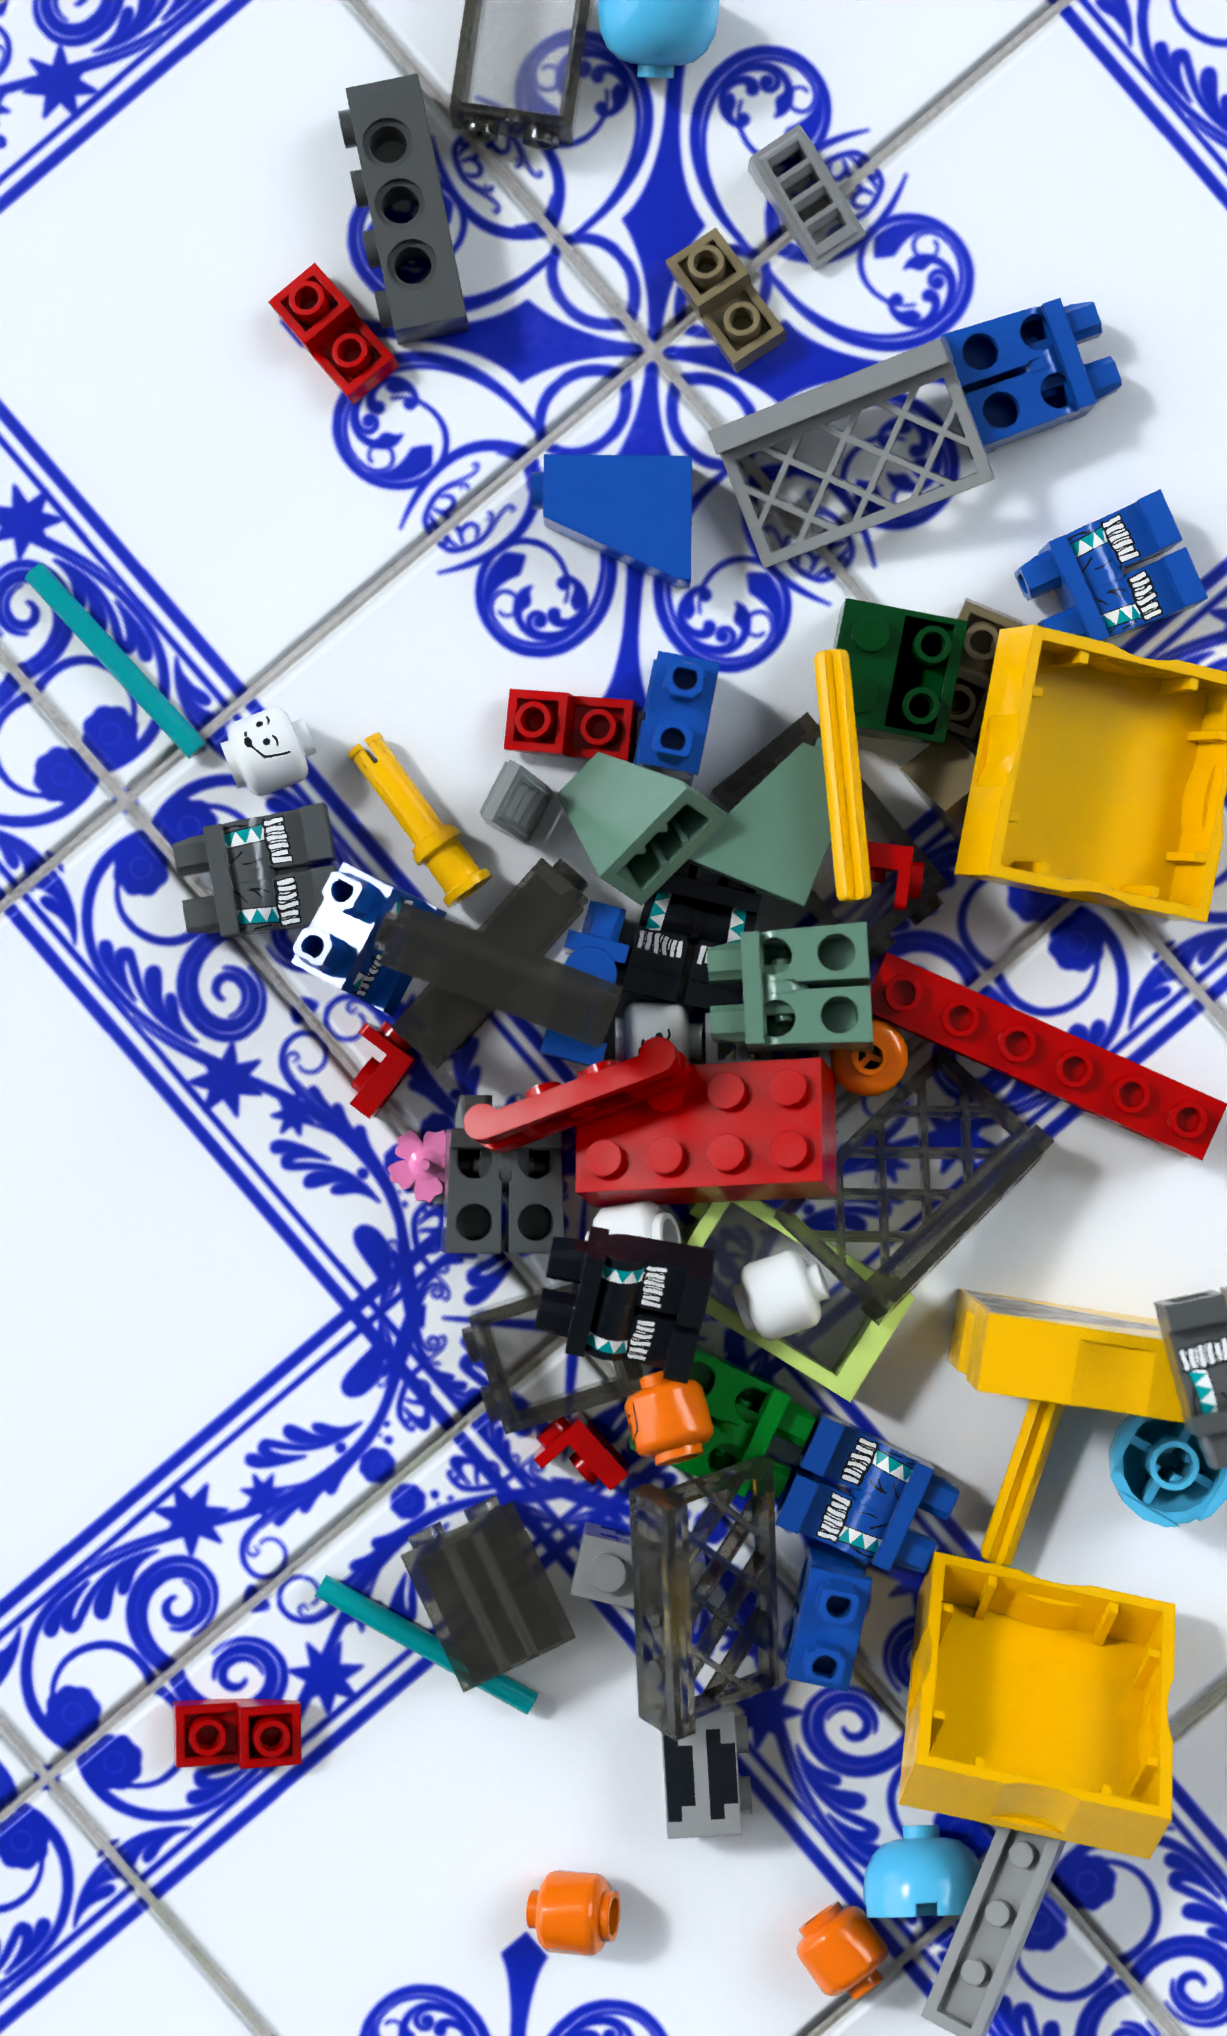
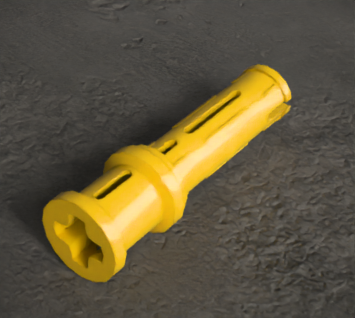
(435, 843)

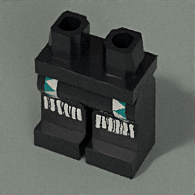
(686, 914)
(631, 1300)

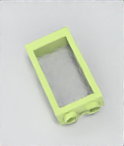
(749, 1232)

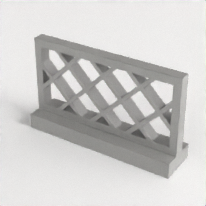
(832, 402)
(992, 1931)

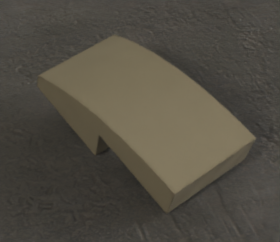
(725, 300)
(976, 665)

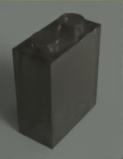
(486, 1592)

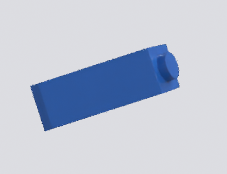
(623, 508)

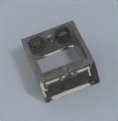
(499, 1396)

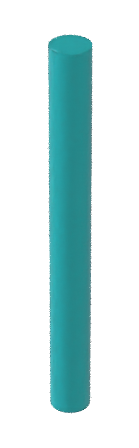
(115, 660)
(416, 1639)

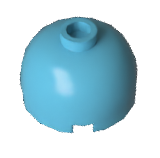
(658, 32)
(1164, 1472)
(920, 1875)

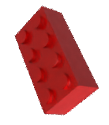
(717, 1138)

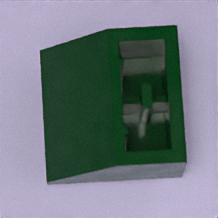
(900, 669)

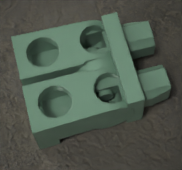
(798, 989)

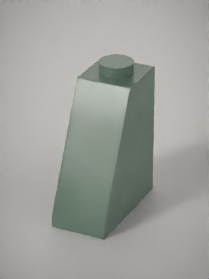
(636, 823)
(776, 831)

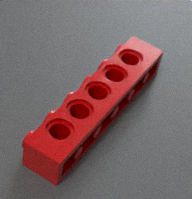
(1044, 1057)

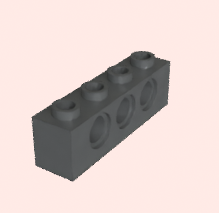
(397, 112)

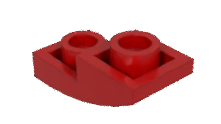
(333, 333)
(570, 725)
(237, 1731)

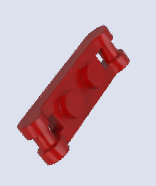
(600, 1091)

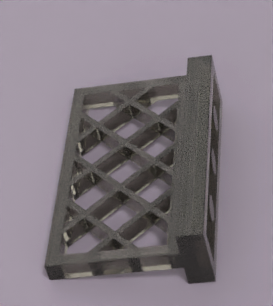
(962, 1207)
(668, 1605)

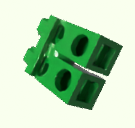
(744, 1417)

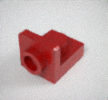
(898, 860)
(380, 1080)
(593, 1453)

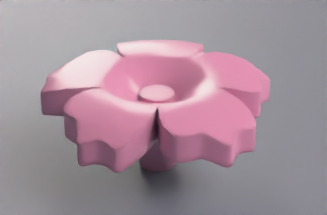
(422, 1164)

